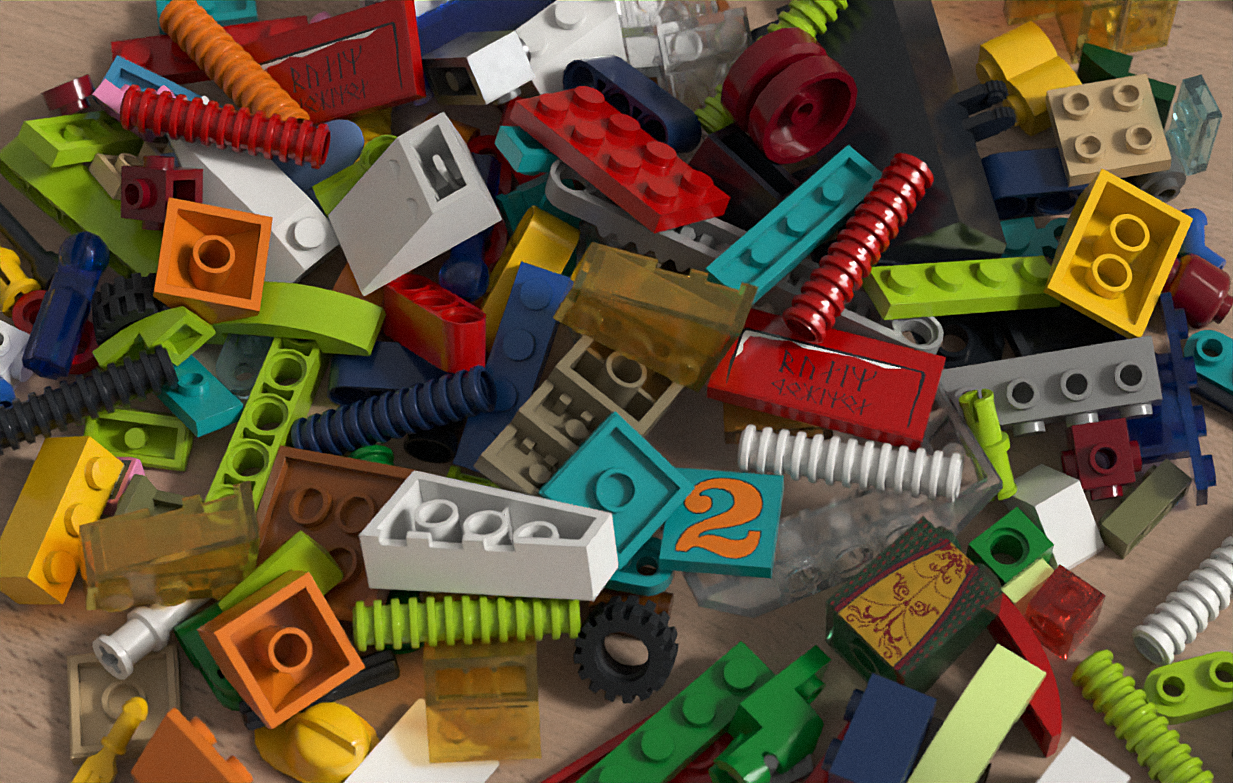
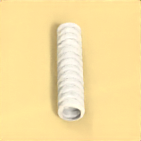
(850, 463)
(1188, 609)

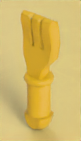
(102, 765)

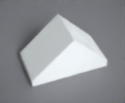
(1060, 511)

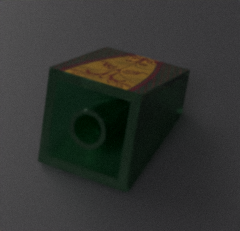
(912, 609)

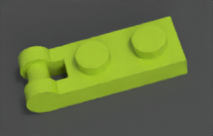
(77, 138)

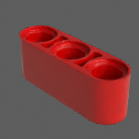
(434, 323)

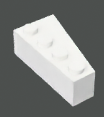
(487, 542)

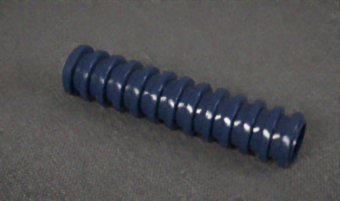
(397, 413)

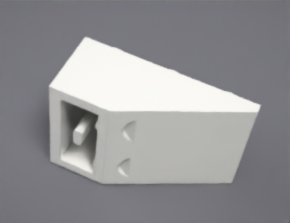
(412, 205)

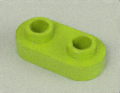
(1199, 687)

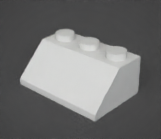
(568, 33)

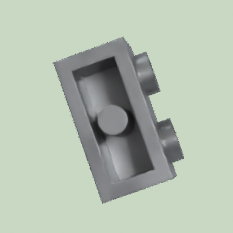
(479, 68)

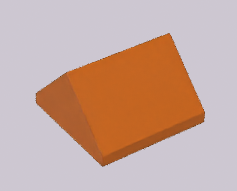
(212, 260)

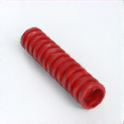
(225, 126)
(858, 248)

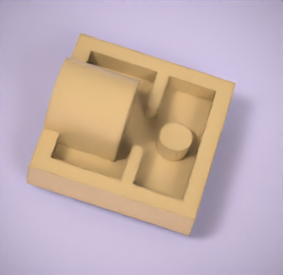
(1108, 128)

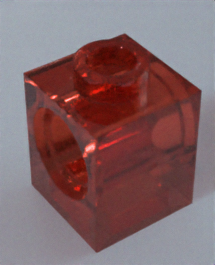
(1064, 612)

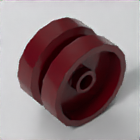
(788, 95)

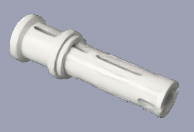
(143, 632)

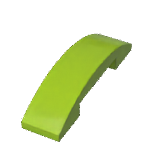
(308, 312)

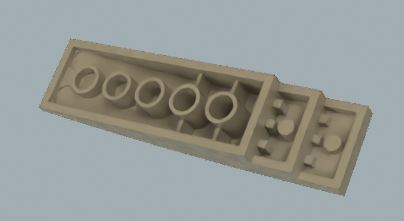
(571, 406)

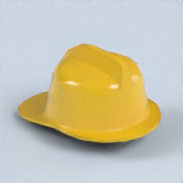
(318, 744)

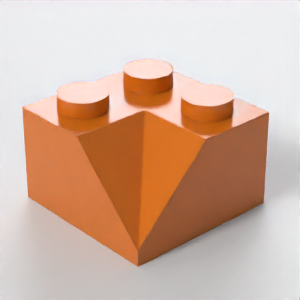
(281, 647)

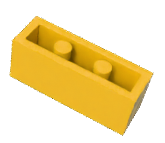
(42, 535)

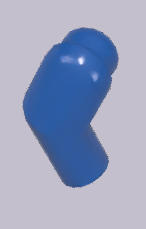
(1195, 239)

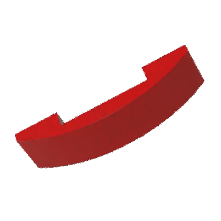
(1043, 713)

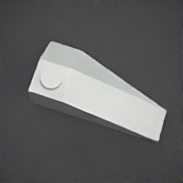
(299, 231)

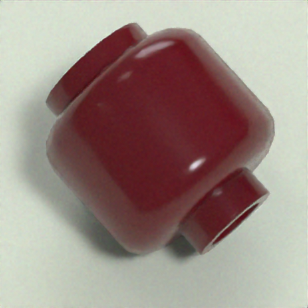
(1200, 290)

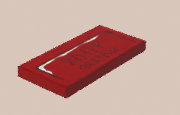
(348, 61)
(835, 384)

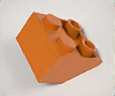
(185, 754)

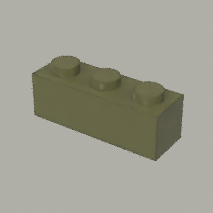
(1143, 507)

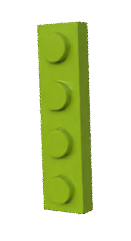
(959, 287)

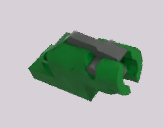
(776, 727)

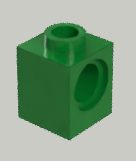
(1012, 536)

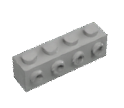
(1065, 385)

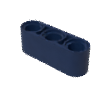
(637, 97)
(1030, 184)
(383, 371)

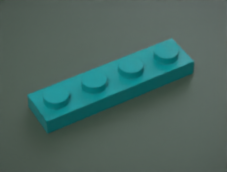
(796, 225)

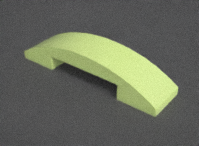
(980, 720)

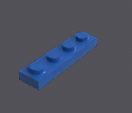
(516, 356)

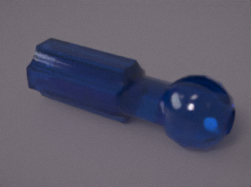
(465, 269)
(66, 306)

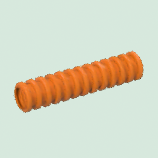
(226, 61)

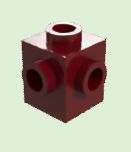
(149, 186)
(1112, 442)

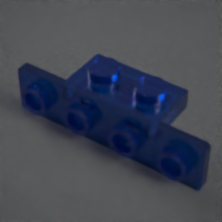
(1176, 424)

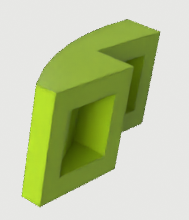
(174, 328)

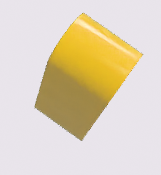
(538, 241)

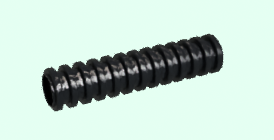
(86, 397)

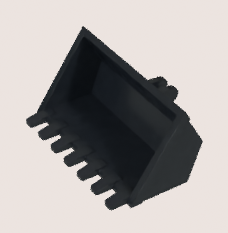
(915, 108)

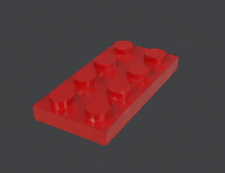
(620, 158)

